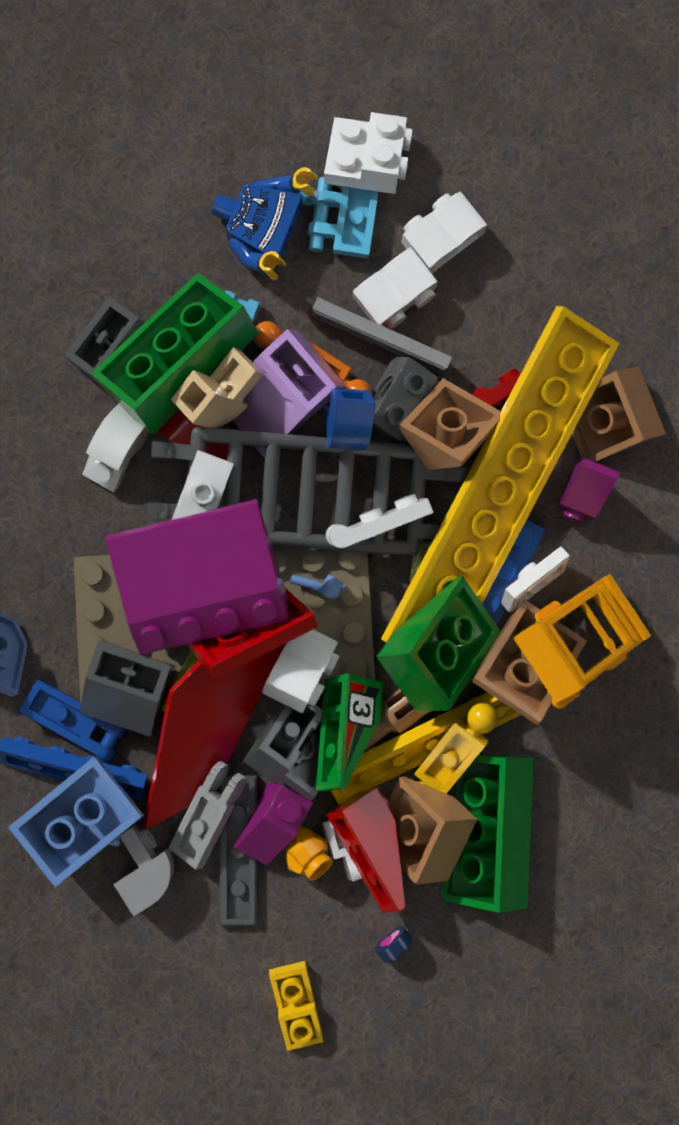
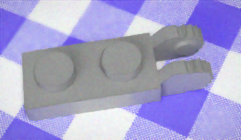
(206, 816)

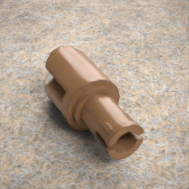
(396, 716)

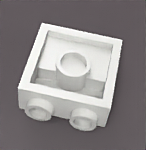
(368, 153)

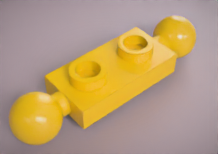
(457, 748)

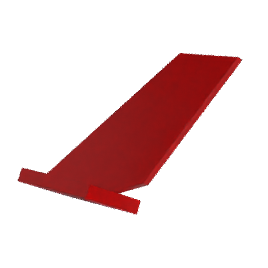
(213, 705)

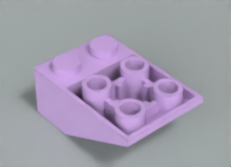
(291, 389)

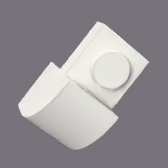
(113, 447)

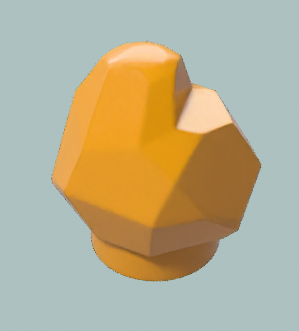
(308, 854)

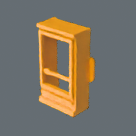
(553, 659)

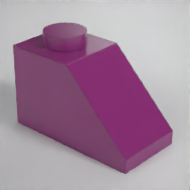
(586, 490)
(272, 823)

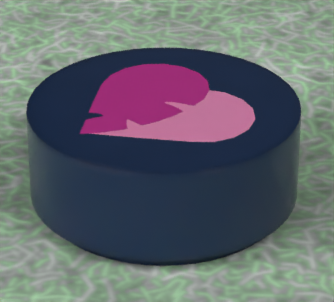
(394, 945)

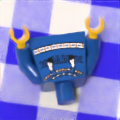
(264, 219)

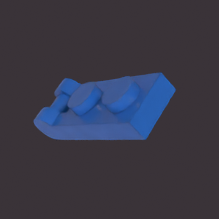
(62, 715)

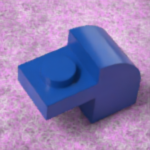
(349, 419)

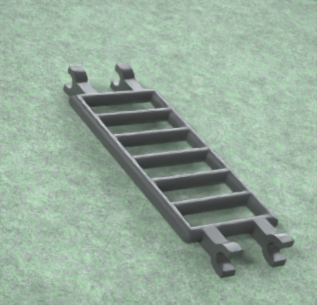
(311, 446)

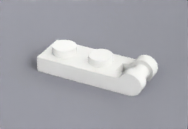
(376, 522)

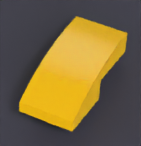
(296, 1006)

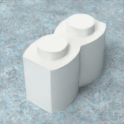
(444, 231)
(396, 289)
(299, 670)

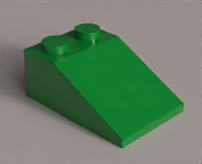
(440, 647)

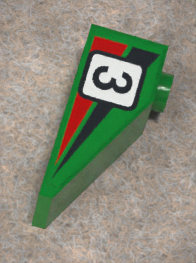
(347, 724)

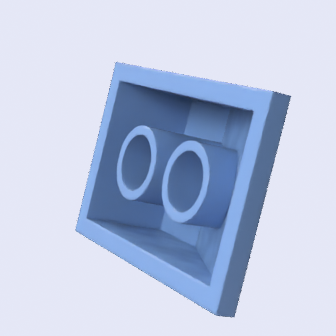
(75, 821)

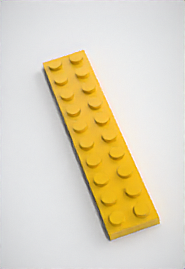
(513, 462)

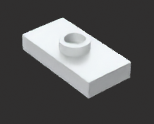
(203, 485)
(535, 578)

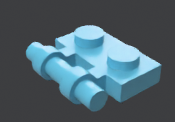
(354, 221)

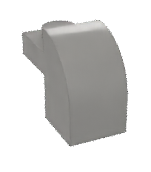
(152, 876)

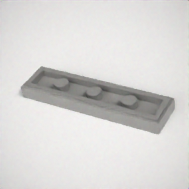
(380, 336)

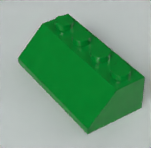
(184, 335)
(496, 857)

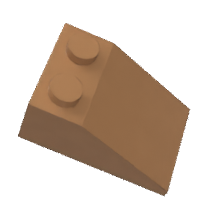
(508, 672)

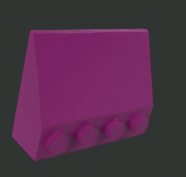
(198, 577)

